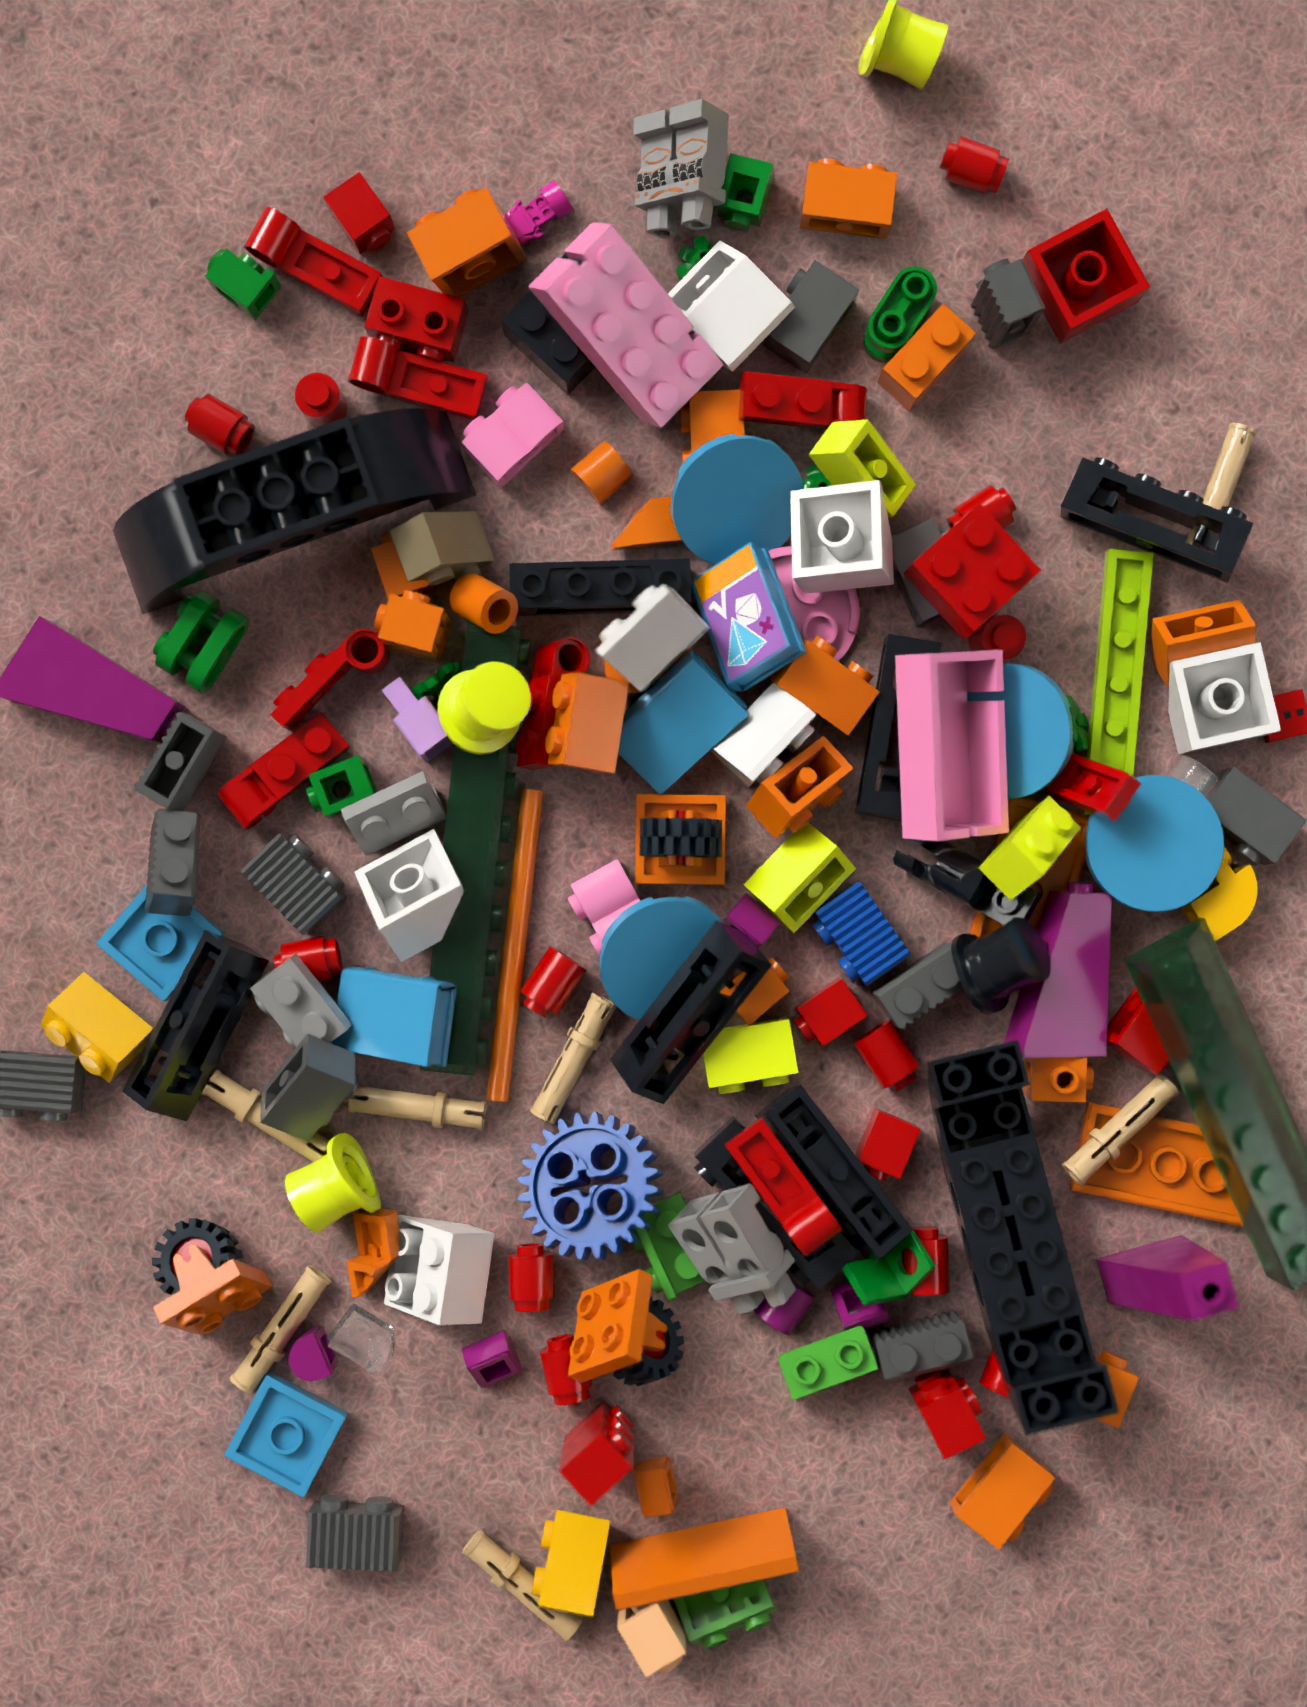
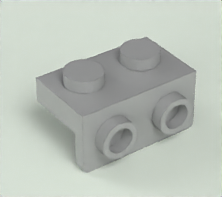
(394, 813)
(299, 1003)

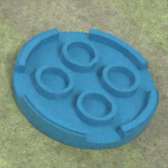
(734, 495)
(1035, 728)
(1159, 847)
(649, 947)

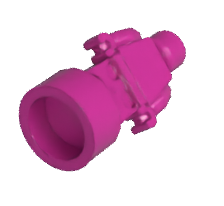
(547, 206)

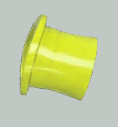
(903, 45)
(484, 707)
(333, 1185)

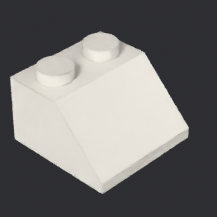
(841, 537)
(1221, 699)
(412, 894)

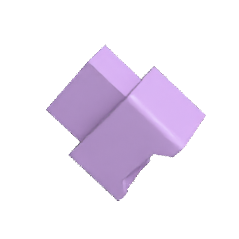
(417, 721)

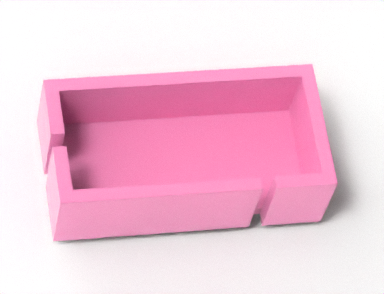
(626, 324)
(951, 746)

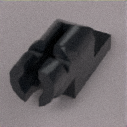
(961, 878)

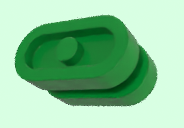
(899, 313)
(196, 616)

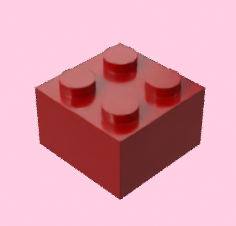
(1085, 275)
(971, 571)

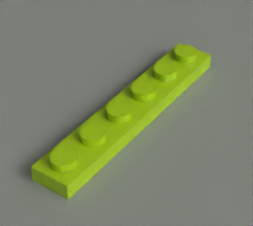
(1119, 659)

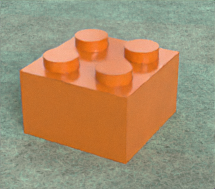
(466, 243)

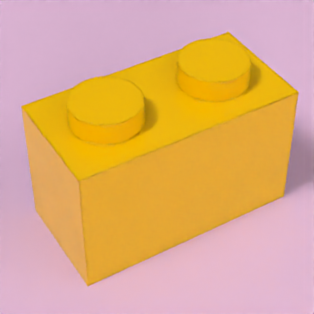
(95, 1027)
(572, 1564)

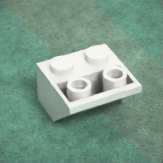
(730, 303)
(652, 636)
(772, 725)
(440, 1271)

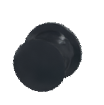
(1000, 963)

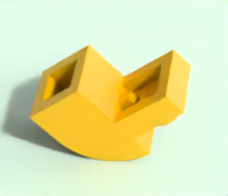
(1226, 900)

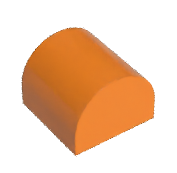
(602, 472)
(656, 1486)

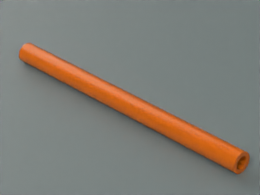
(514, 945)

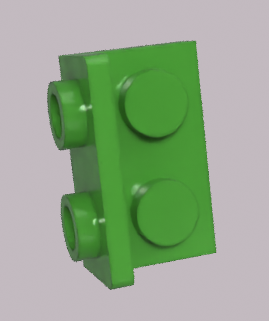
(670, 1264)
(827, 1362)
(717, 1612)

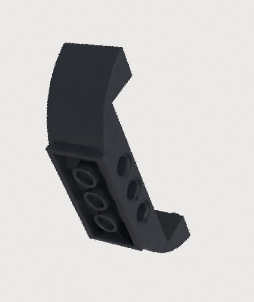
(287, 498)
(1015, 1240)

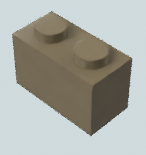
(442, 546)

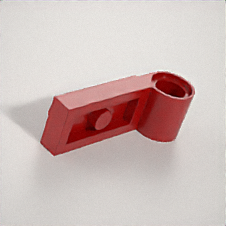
(311, 261)
(417, 379)
(799, 400)
(323, 674)
(541, 714)
(282, 771)
(1094, 787)
(783, 1187)

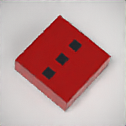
(1291, 714)

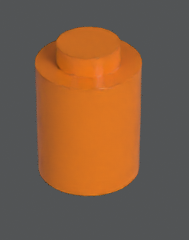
(483, 603)

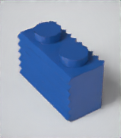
(860, 934)

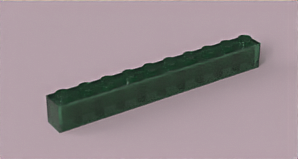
(473, 846)

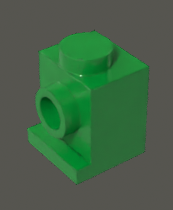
(748, 177)
(242, 281)
(324, 781)

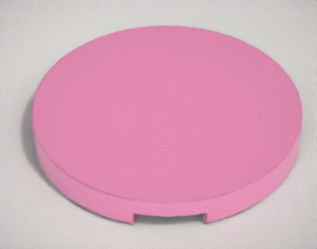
(826, 614)

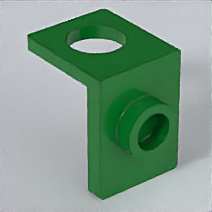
(886, 1278)

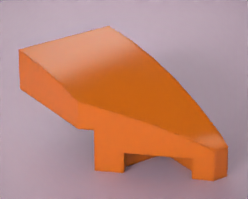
(649, 527)
(377, 1247)

